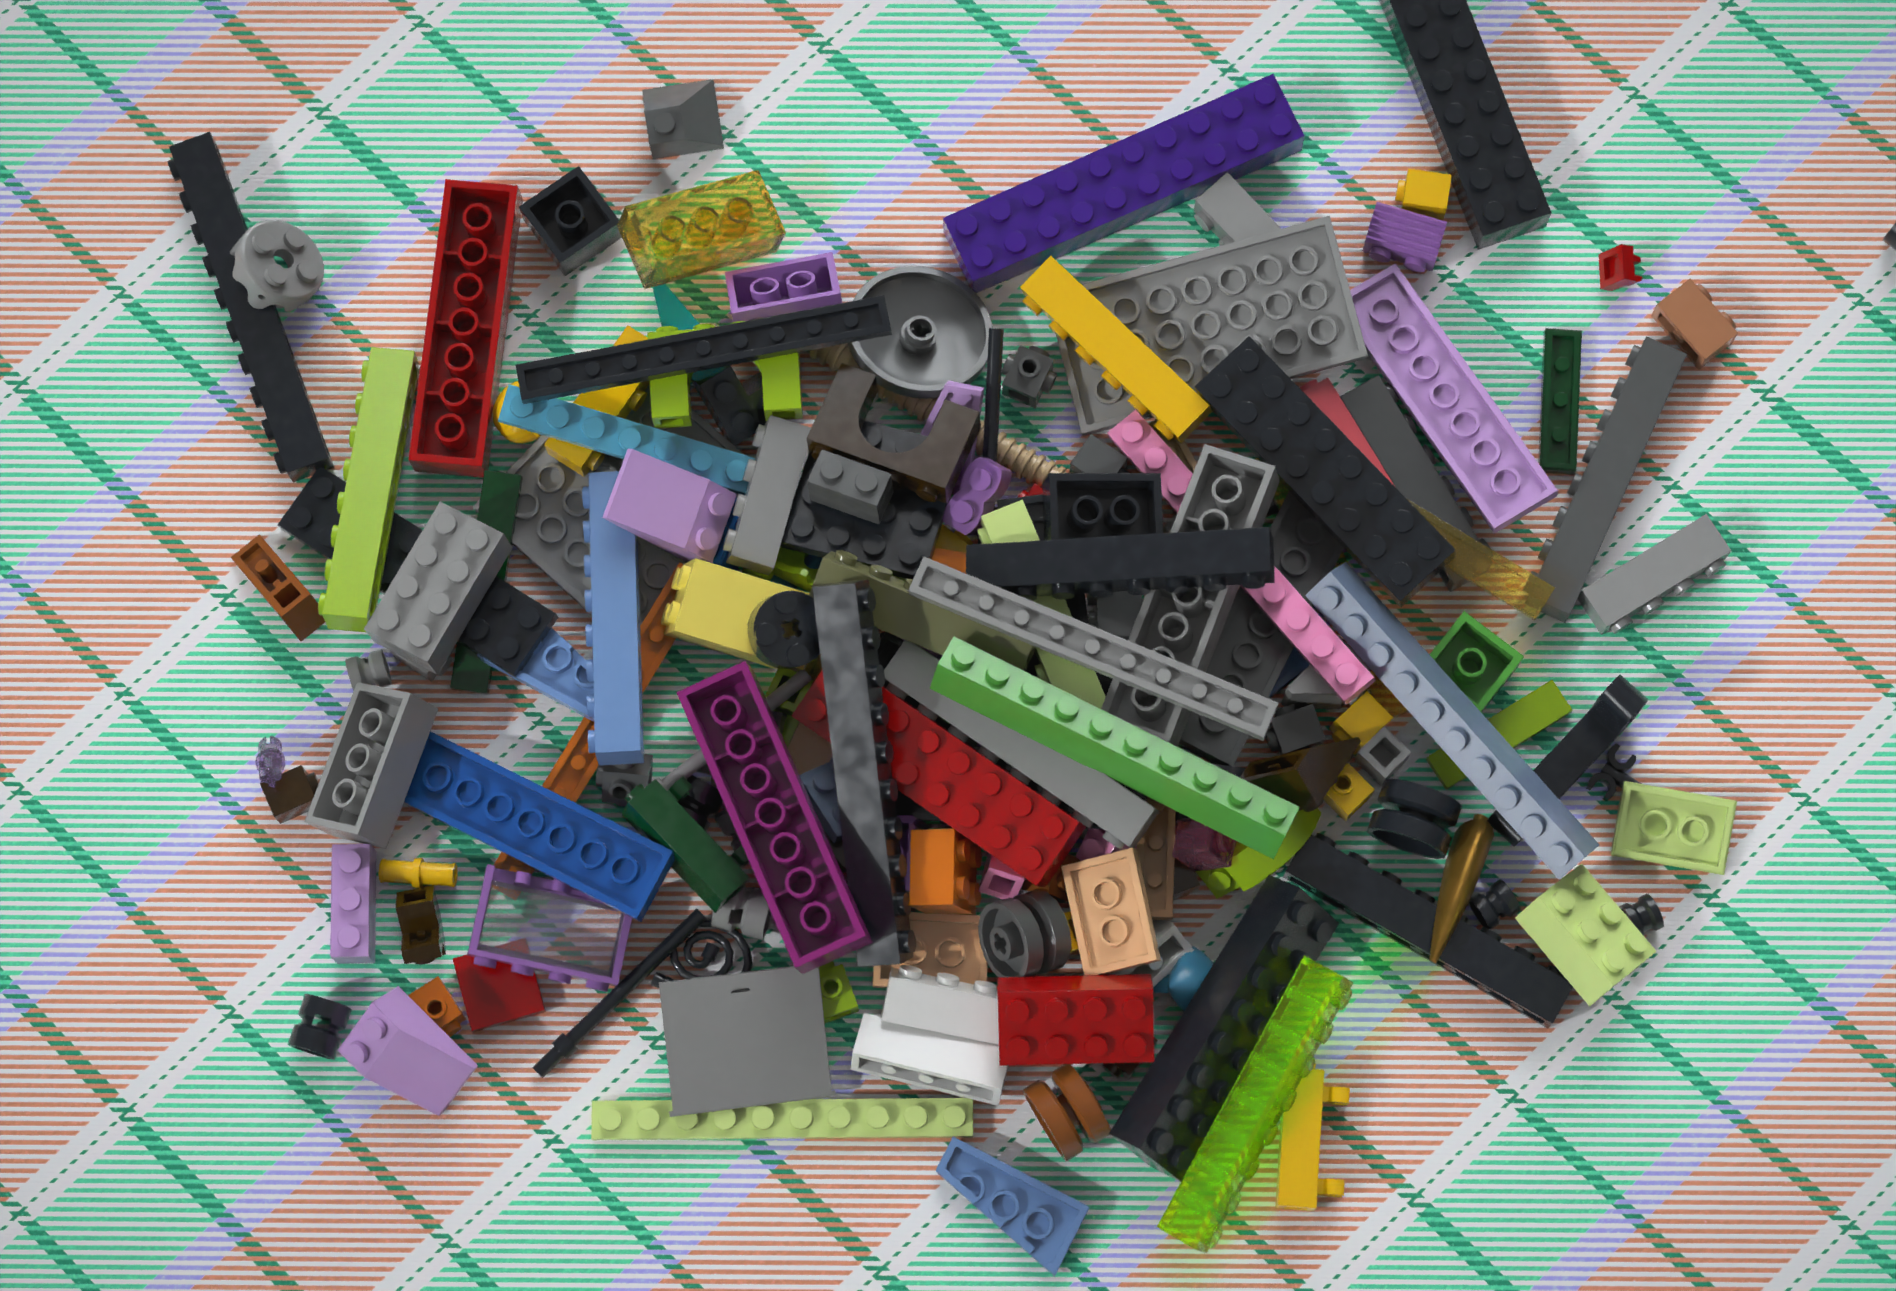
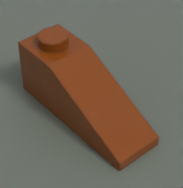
(279, 587)

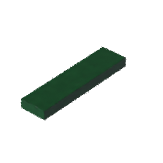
(1560, 401)

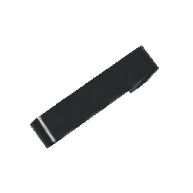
(1583, 744)

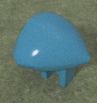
(1185, 977)

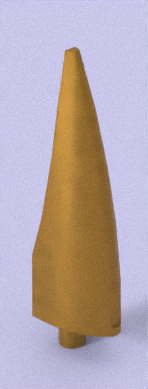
(1460, 878)

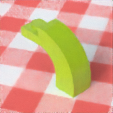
(1251, 866)

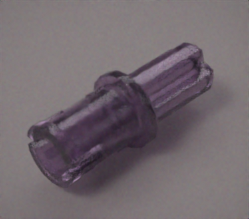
(270, 761)

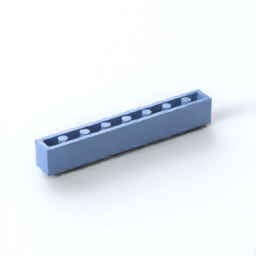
(613, 631)

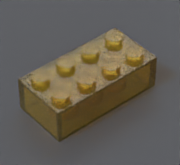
(701, 229)

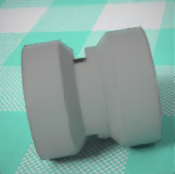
(370, 670)

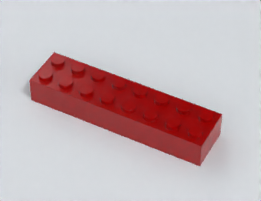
(465, 328)
(965, 789)

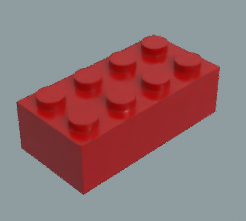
(1075, 1019)

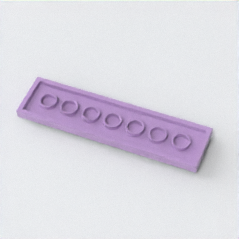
(1448, 401)

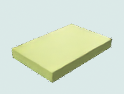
(1673, 827)

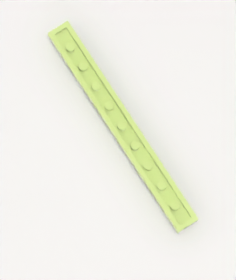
(787, 1120)

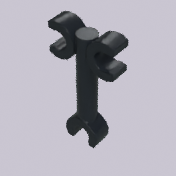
(1613, 773)

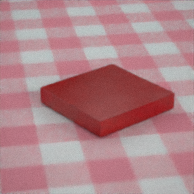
(496, 993)

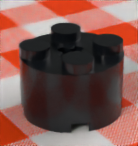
(767, 634)

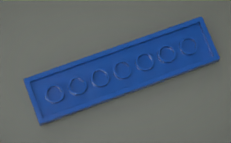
(538, 827)

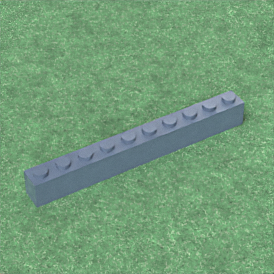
(1452, 720)

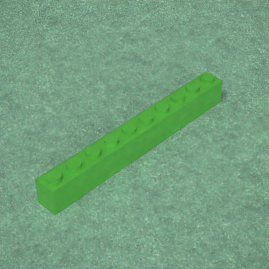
(1113, 747)

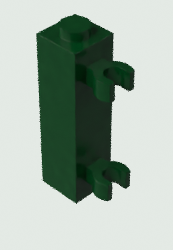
(696, 855)

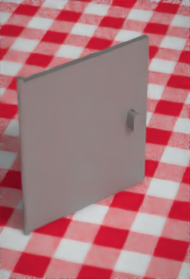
(745, 1040)

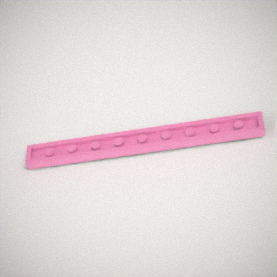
(1277, 600)

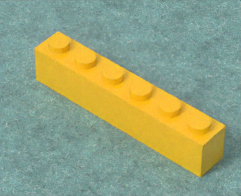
(1115, 349)

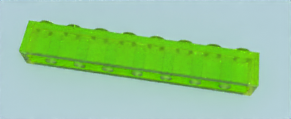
(1255, 1105)

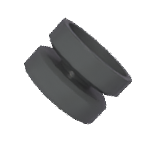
(1024, 935)

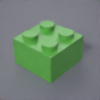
(1476, 660)

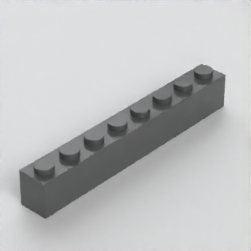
(1608, 473)

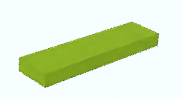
(1514, 723)

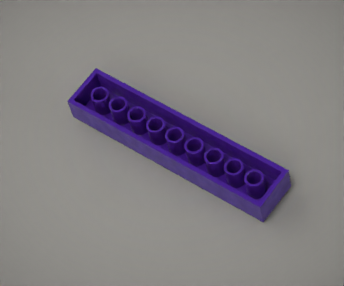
(1122, 183)

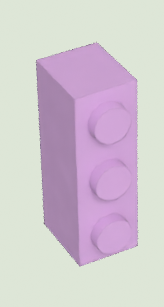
(353, 903)

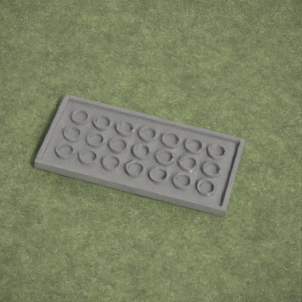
(1199, 307)

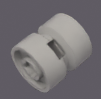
(746, 911)

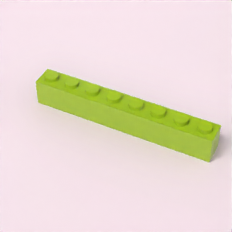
(370, 489)

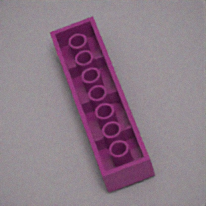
(774, 817)

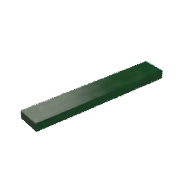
(498, 510)

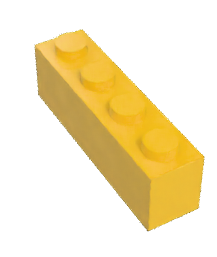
(613, 401)

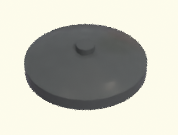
(935, 331)

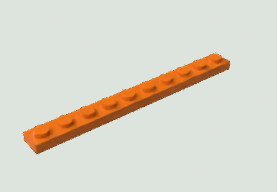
(576, 763)

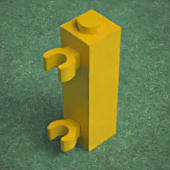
(1300, 1146)

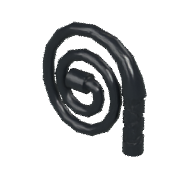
(709, 954)

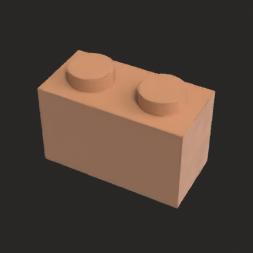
(1695, 323)

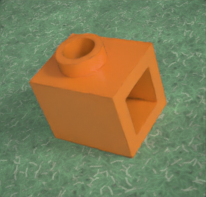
(439, 1005)

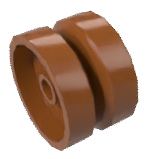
(1071, 1109)

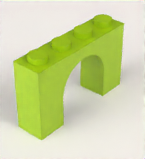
(779, 380)

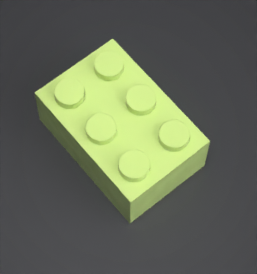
(1585, 934)

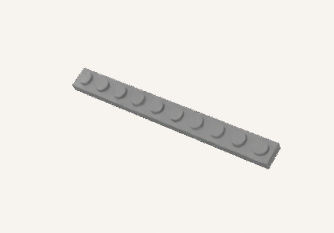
(1093, 648)

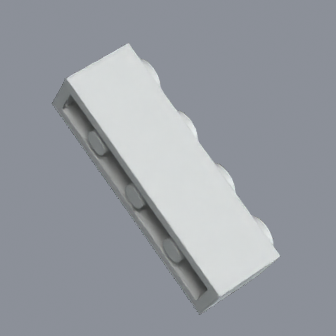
(942, 1004)
(929, 1059)

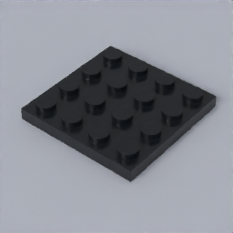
(899, 542)

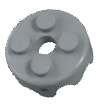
(268, 281)

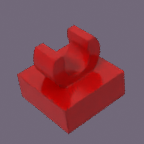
(1618, 268)

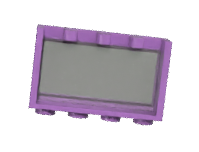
(547, 929)

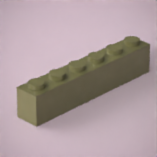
(915, 618)

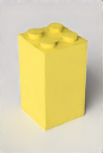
(715, 608)

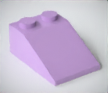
(669, 507)
(407, 1053)

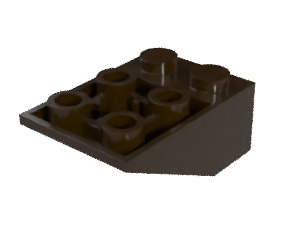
(1302, 775)

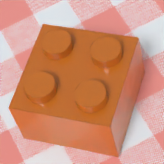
(944, 872)

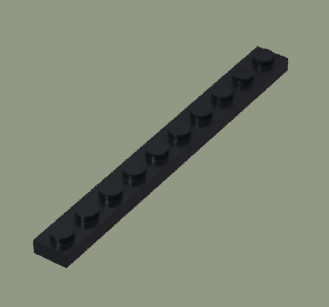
(703, 349)

